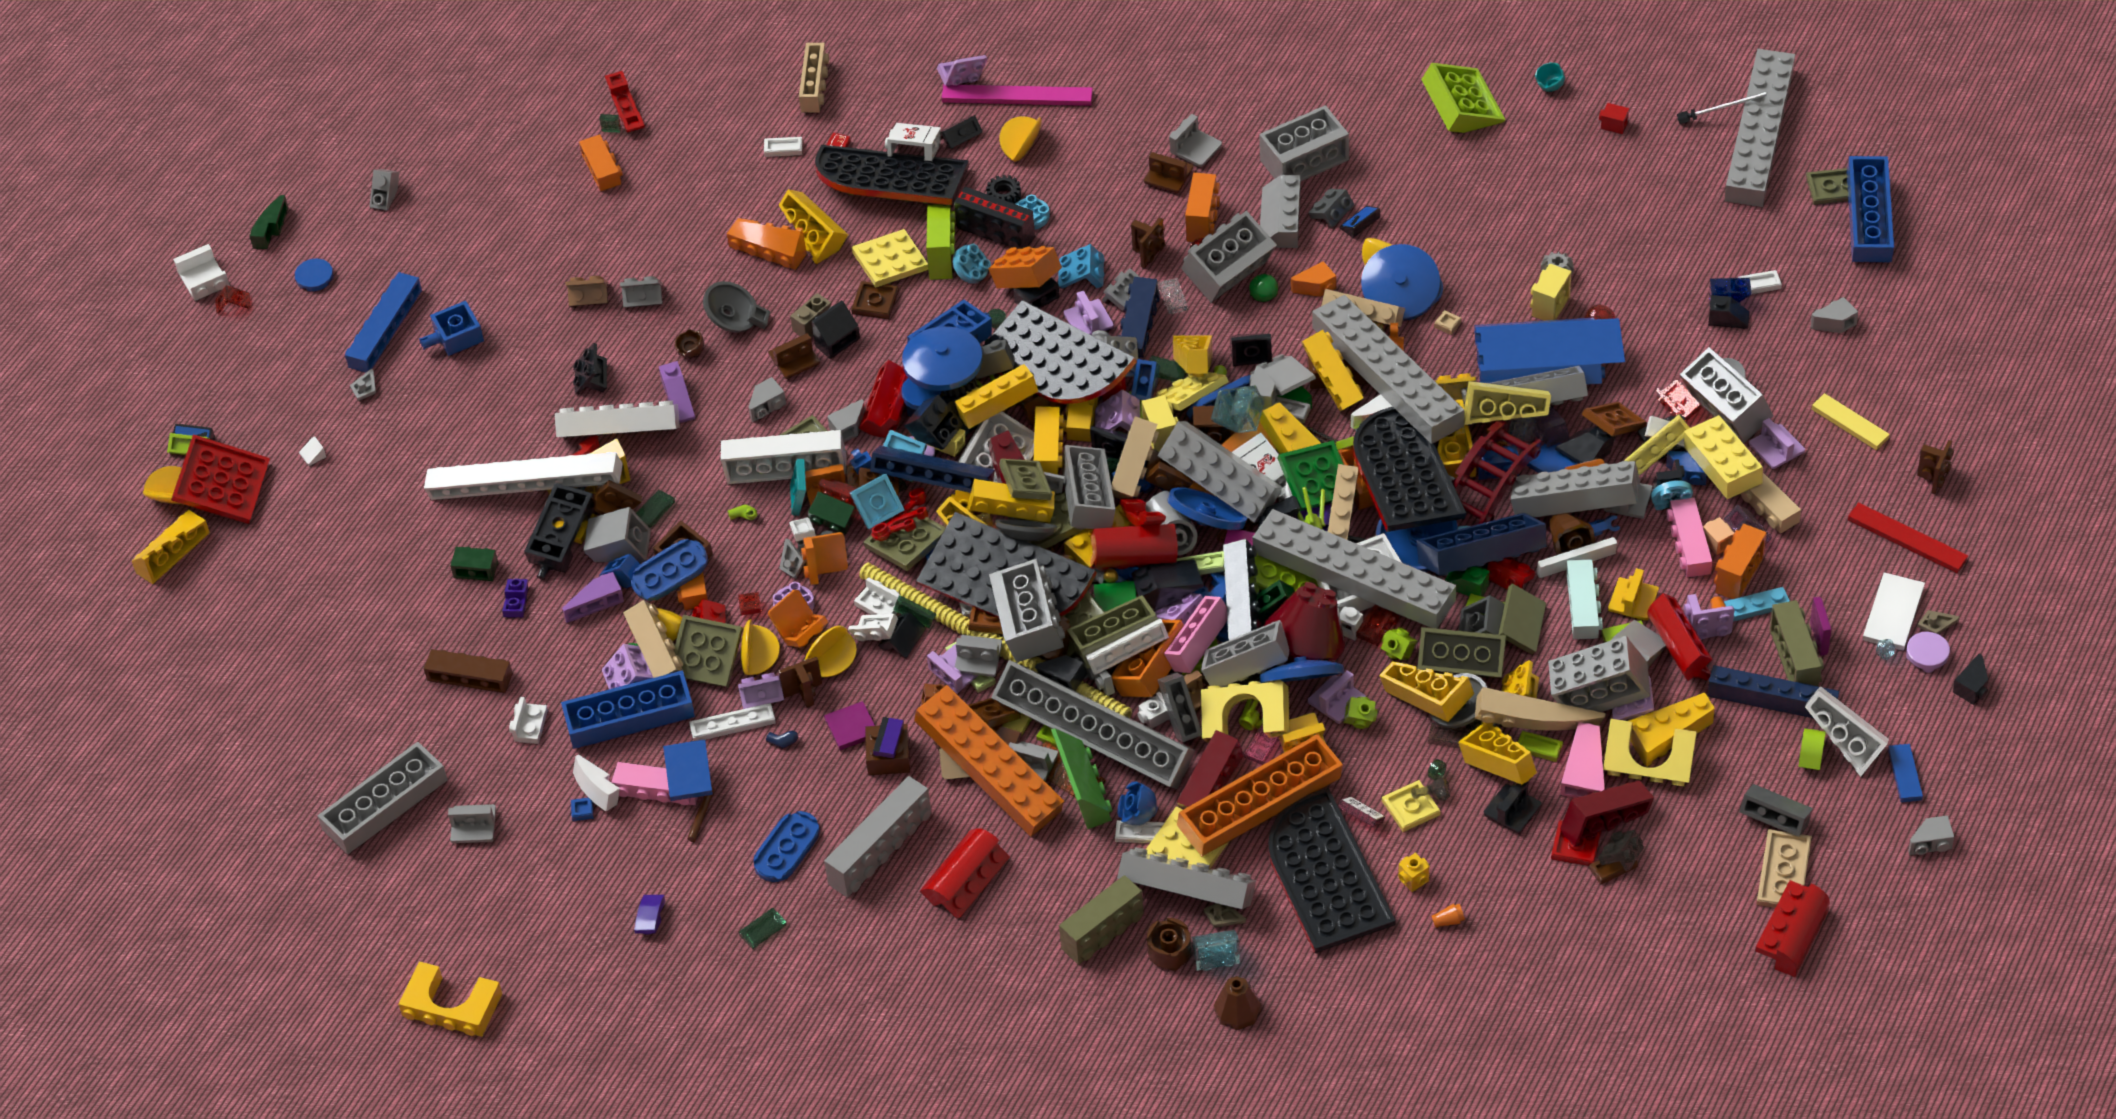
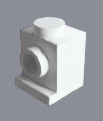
(1353, 618)
(1153, 711)

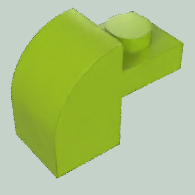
(1812, 749)

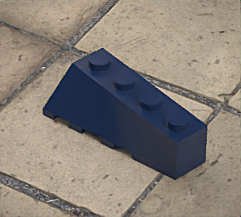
(1140, 311)

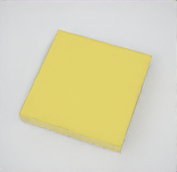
(1410, 811)

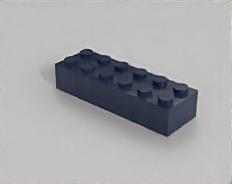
(1481, 544)

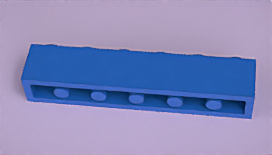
(383, 322)

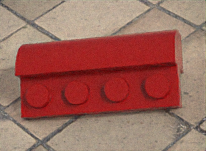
(885, 401)
(1133, 546)
(1679, 637)
(965, 872)
(1793, 926)

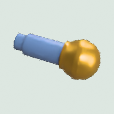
(1112, 577)

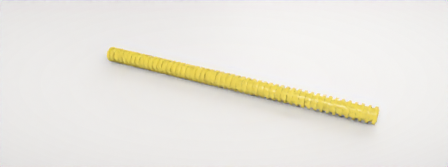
(959, 623)

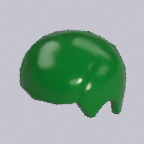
(1263, 287)

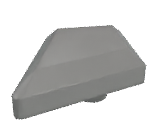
(364, 385)
(791, 559)

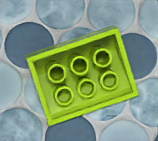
(1461, 97)

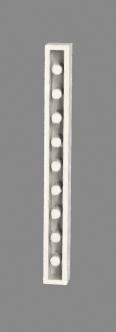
(522, 475)

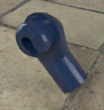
(783, 740)

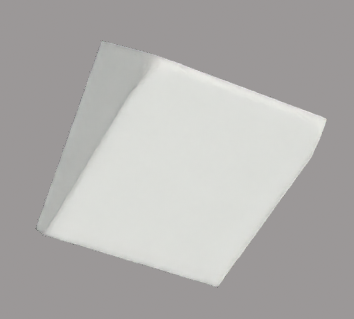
(312, 452)

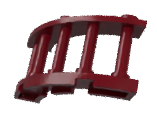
(1474, 459)

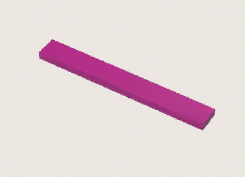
(1017, 95)

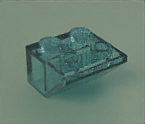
(1238, 409)
(1216, 950)

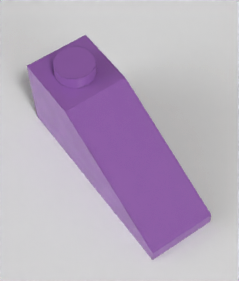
(676, 390)
(596, 596)

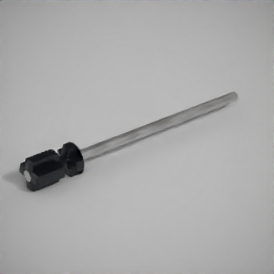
(1684, 117)

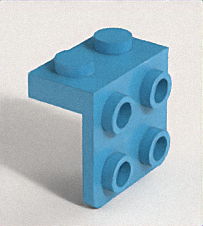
(1082, 264)

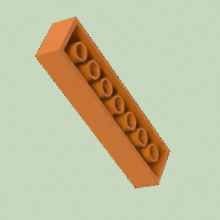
(989, 760)
(1259, 795)

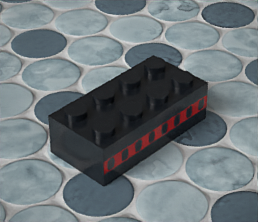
(994, 219)

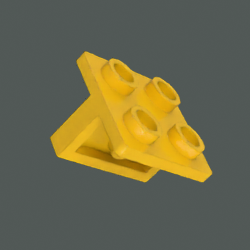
(1454, 385)
(1633, 596)
(1521, 681)
(1301, 729)

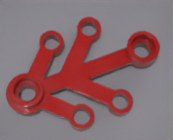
(883, 530)

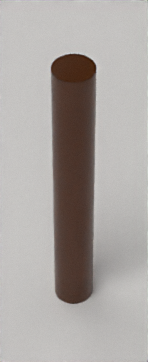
(699, 817)

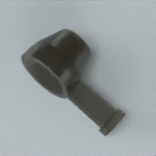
(1438, 789)

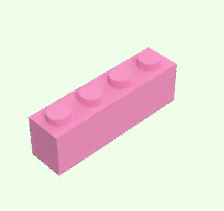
(1689, 537)
(1197, 634)
(645, 783)

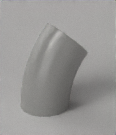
(1184, 526)

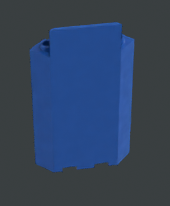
(1546, 346)

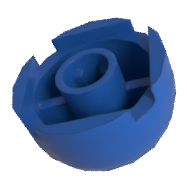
(1137, 805)

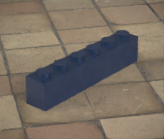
(928, 469)
(1762, 691)

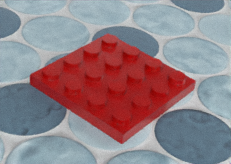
(220, 479)

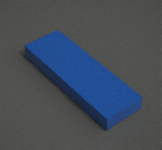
(1905, 773)

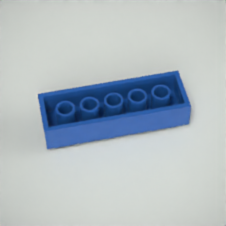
(1870, 209)
(628, 709)

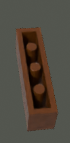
(468, 670)

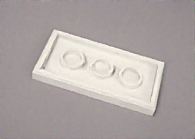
(1893, 610)

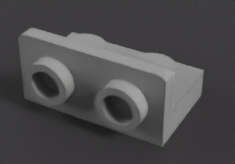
(1119, 292)

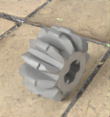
(1559, 260)

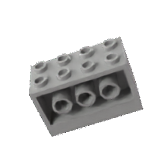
(1305, 145)
(1228, 256)
(1726, 394)
(1027, 610)
(1600, 676)

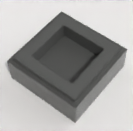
(758, 315)

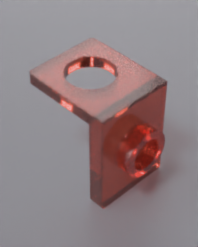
(232, 296)

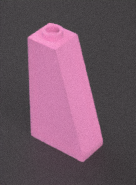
(1584, 765)

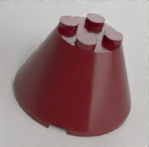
(1311, 623)

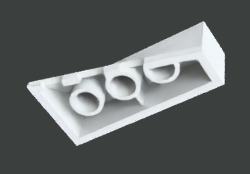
(1847, 730)

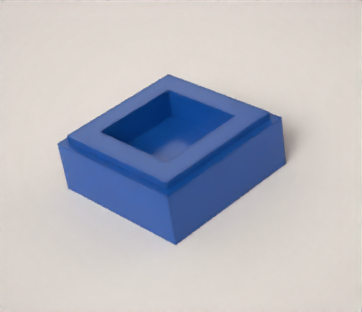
(582, 809)

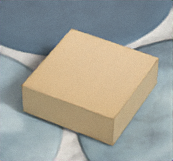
(1447, 322)

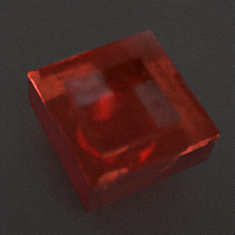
(749, 603)

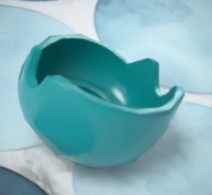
(1550, 77)

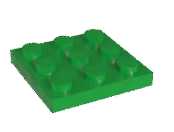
(1311, 468)

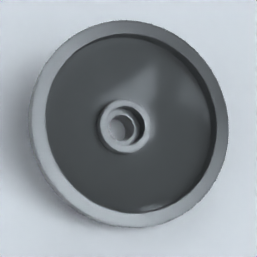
(728, 306)
(1025, 529)
(1467, 712)

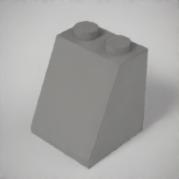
(616, 536)

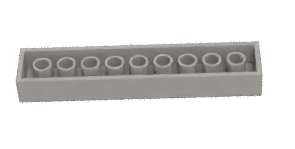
(1759, 128)
(1389, 369)
(1354, 569)
(1093, 724)

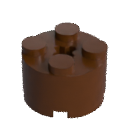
(1169, 943)

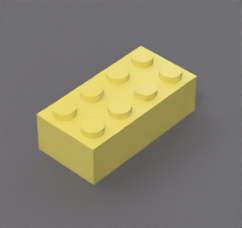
(1723, 457)

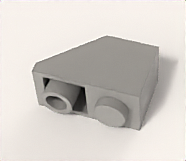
(383, 188)
(1835, 317)
(1265, 386)
(765, 399)
(847, 420)
(1932, 836)

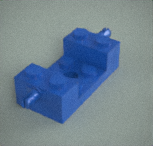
(964, 317)

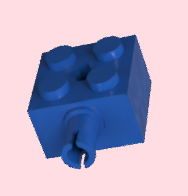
(454, 329)

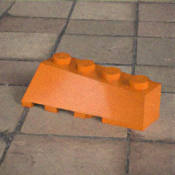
(768, 242)

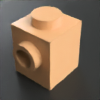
(1718, 535)

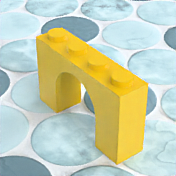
(470, 1017)

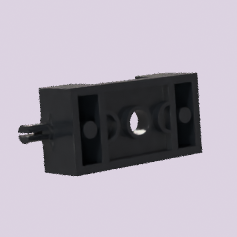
(551, 545)

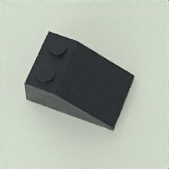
(1167, 582)

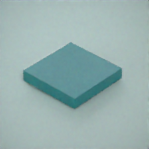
(797, 487)

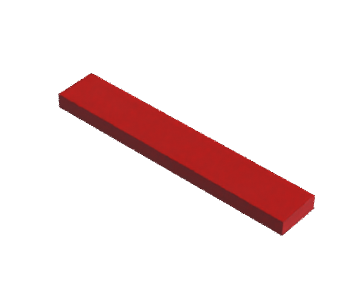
(1908, 537)

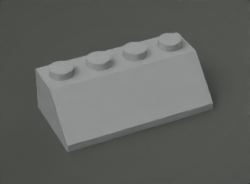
(1281, 210)
(1246, 655)

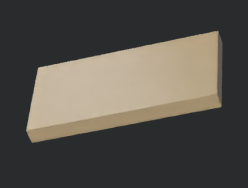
(1783, 861)

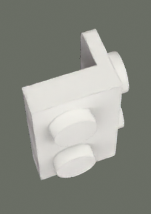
(877, 598)
(874, 627)

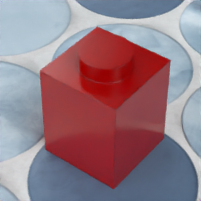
(1614, 118)

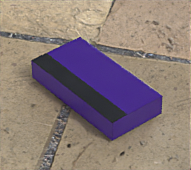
(888, 737)

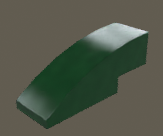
(269, 223)

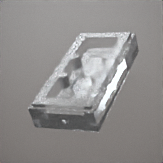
(1173, 296)

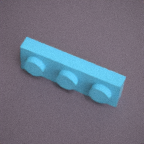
(1757, 603)

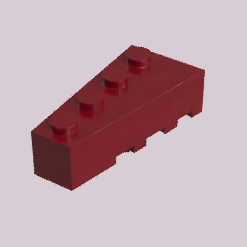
(1003, 447)
(1213, 769)
(1605, 810)

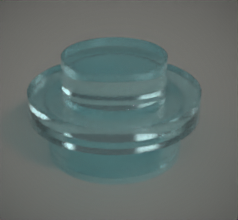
(1885, 649)

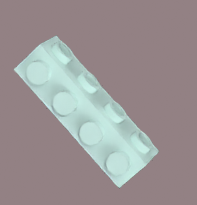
(1582, 599)

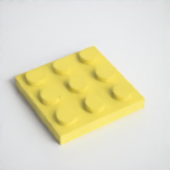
(890, 258)
(1191, 389)
(1175, 844)

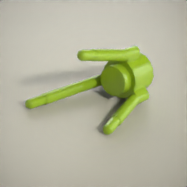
(1311, 518)
(1250, 717)

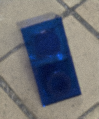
(1732, 287)

